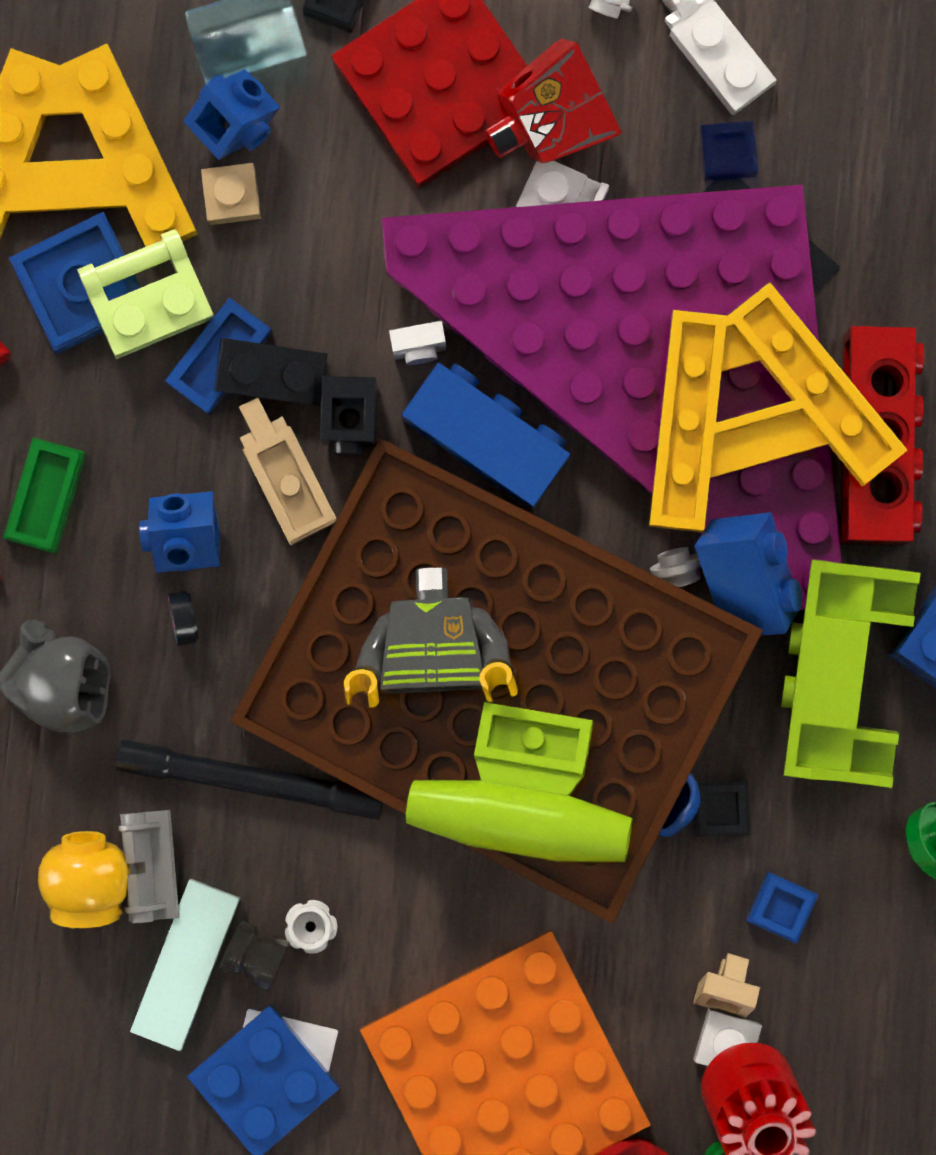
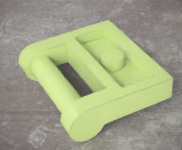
(152, 310)

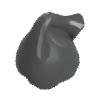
(56, 679)

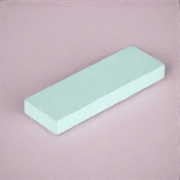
(185, 965)

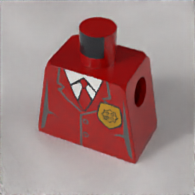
(553, 107)

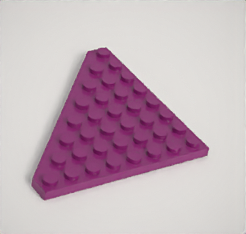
(582, 318)

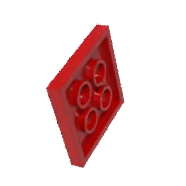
(432, 81)

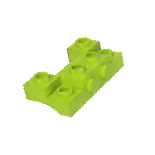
(830, 672)

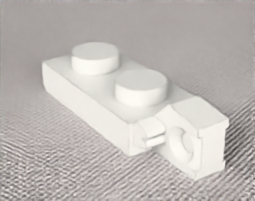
(718, 52)

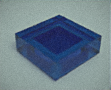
(728, 150)

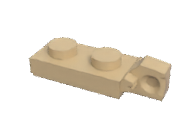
(285, 475)

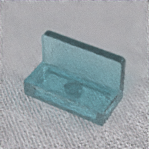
(243, 35)

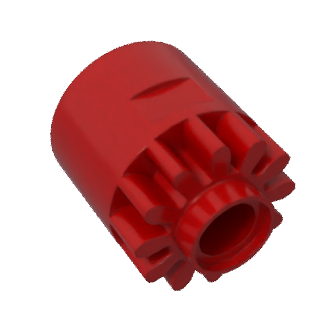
(756, 1102)

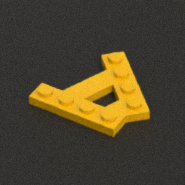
(131, 165)
(822, 409)

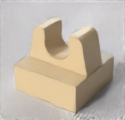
(727, 989)

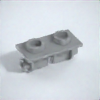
(150, 853)

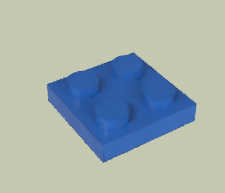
(263, 1081)

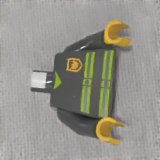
(432, 646)

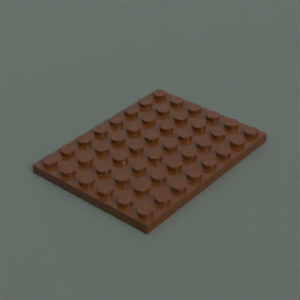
(582, 643)

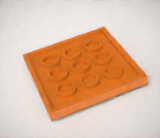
(506, 1062)

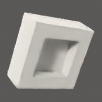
(418, 343)
(722, 1032)

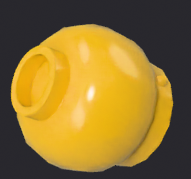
(84, 880)

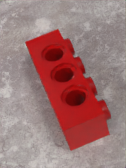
(897, 354)

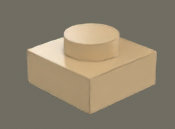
(231, 194)

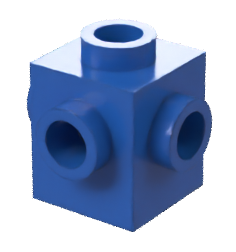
(232, 114)
(182, 532)

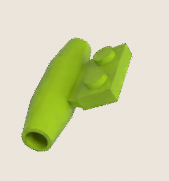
(523, 799)

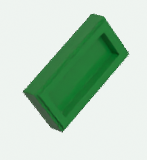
(44, 495)

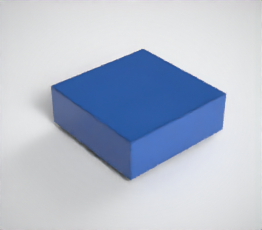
(782, 907)

